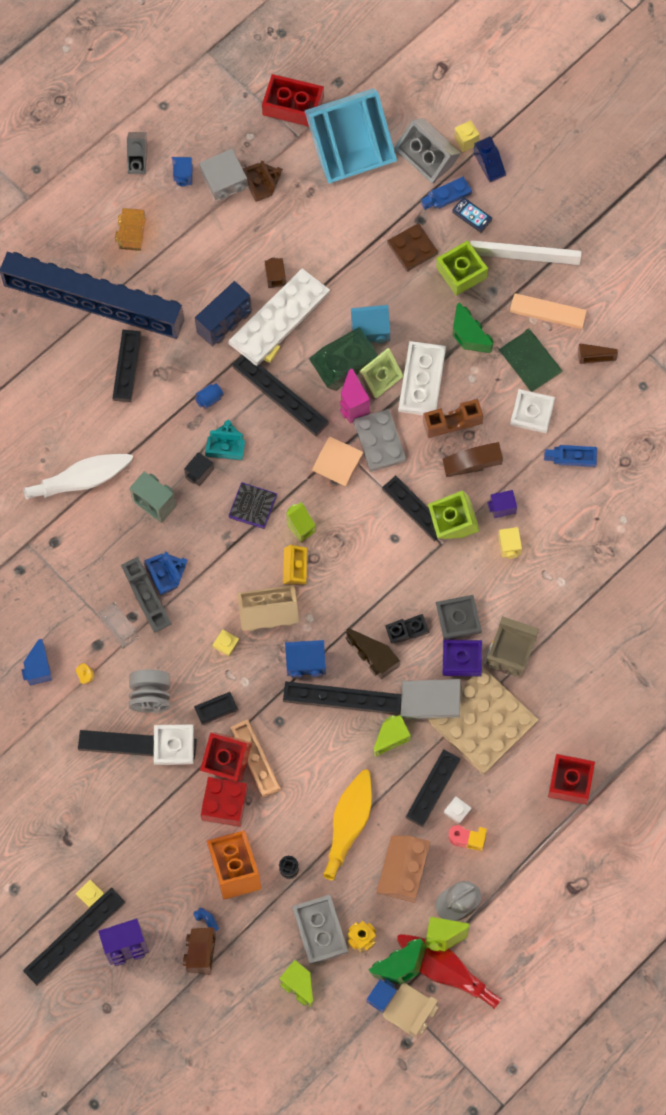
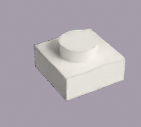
(457, 810)

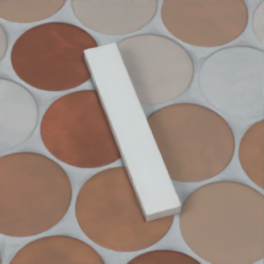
(527, 252)

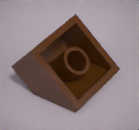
(200, 950)

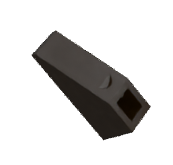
(378, 655)

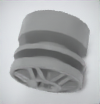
(149, 691)

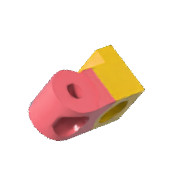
(468, 839)

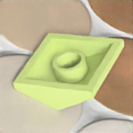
(381, 373)

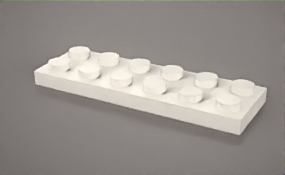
(279, 317)

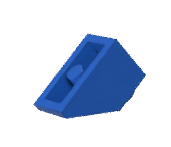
(37, 665)

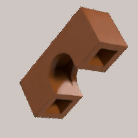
(465, 416)

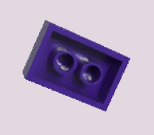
(123, 942)

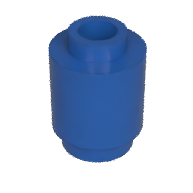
(209, 395)

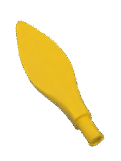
(349, 820)

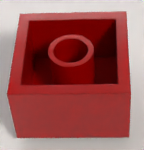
(226, 756)
(571, 779)
(224, 801)

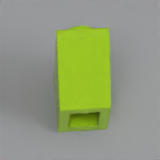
(300, 521)
(298, 980)

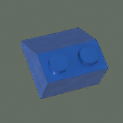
(305, 658)

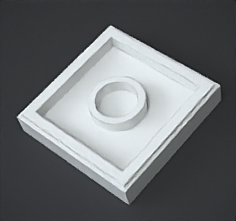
(532, 411)
(173, 744)

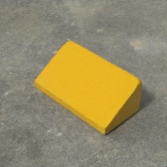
(295, 565)

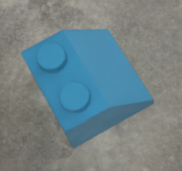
(373, 322)

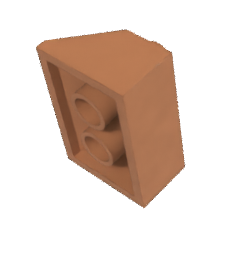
(403, 867)

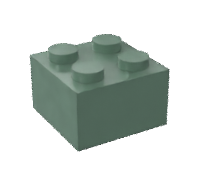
(153, 496)

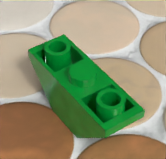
(469, 332)
(400, 964)

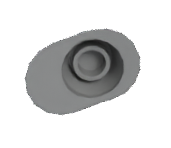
(458, 900)

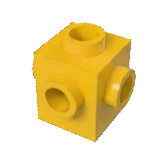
(364, 943)

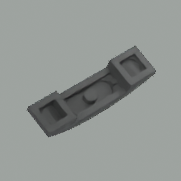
(145, 595)

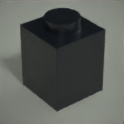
(198, 469)

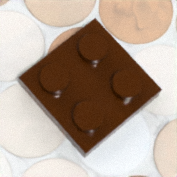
(412, 247)

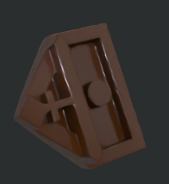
(262, 179)

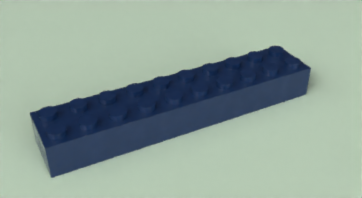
(92, 294)

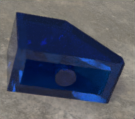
(489, 159)

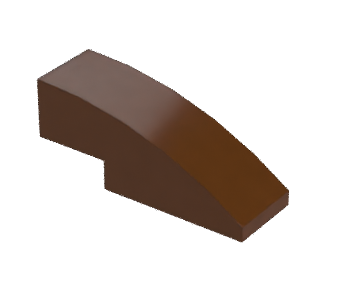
(473, 459)

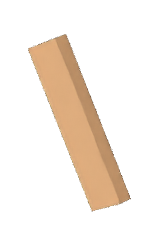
(548, 311)
(257, 760)

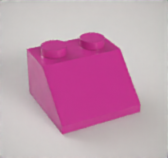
(354, 399)

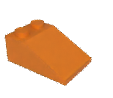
(234, 865)

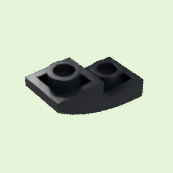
(407, 629)

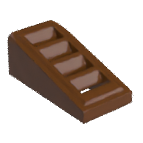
(595, 354)

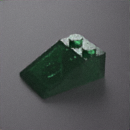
(340, 356)

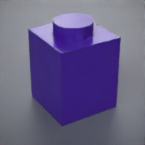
(502, 504)

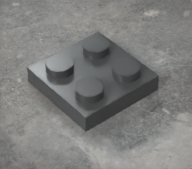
(458, 617)

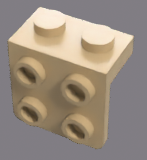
(410, 1010)

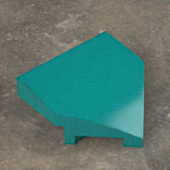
(225, 443)

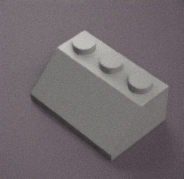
(427, 149)

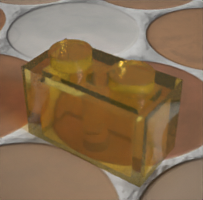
(131, 229)

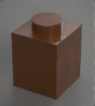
(275, 272)

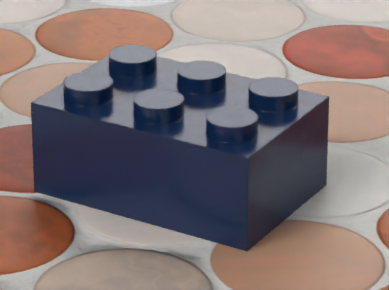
(223, 314)

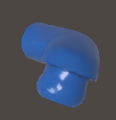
(207, 916)

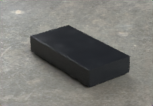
(216, 708)

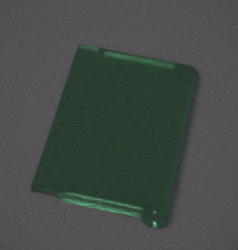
(530, 360)

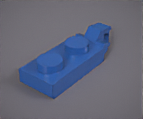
(447, 194)
(572, 455)

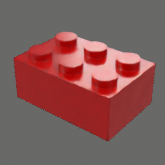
(289, 98)

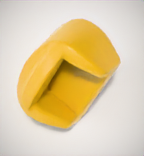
(84, 673)

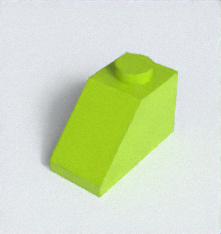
(391, 735)
(445, 933)

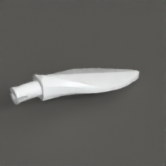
(81, 475)

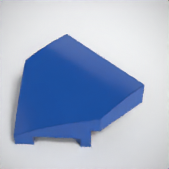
(165, 571)

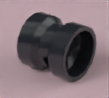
(286, 869)

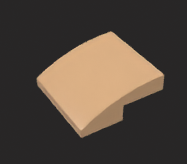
(337, 461)

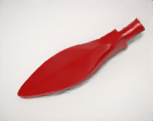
(449, 970)

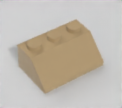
(268, 608)

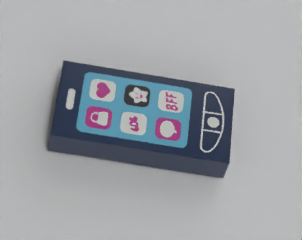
(472, 214)

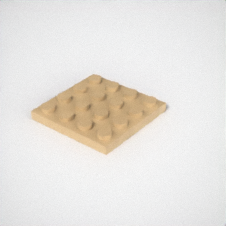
(488, 722)

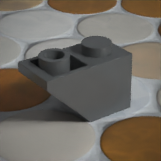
(136, 152)

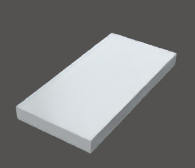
(422, 378)

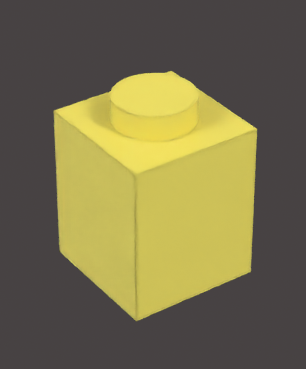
(466, 136)
(510, 542)

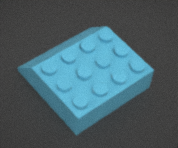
(351, 135)

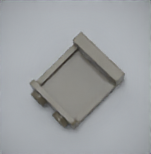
(512, 646)

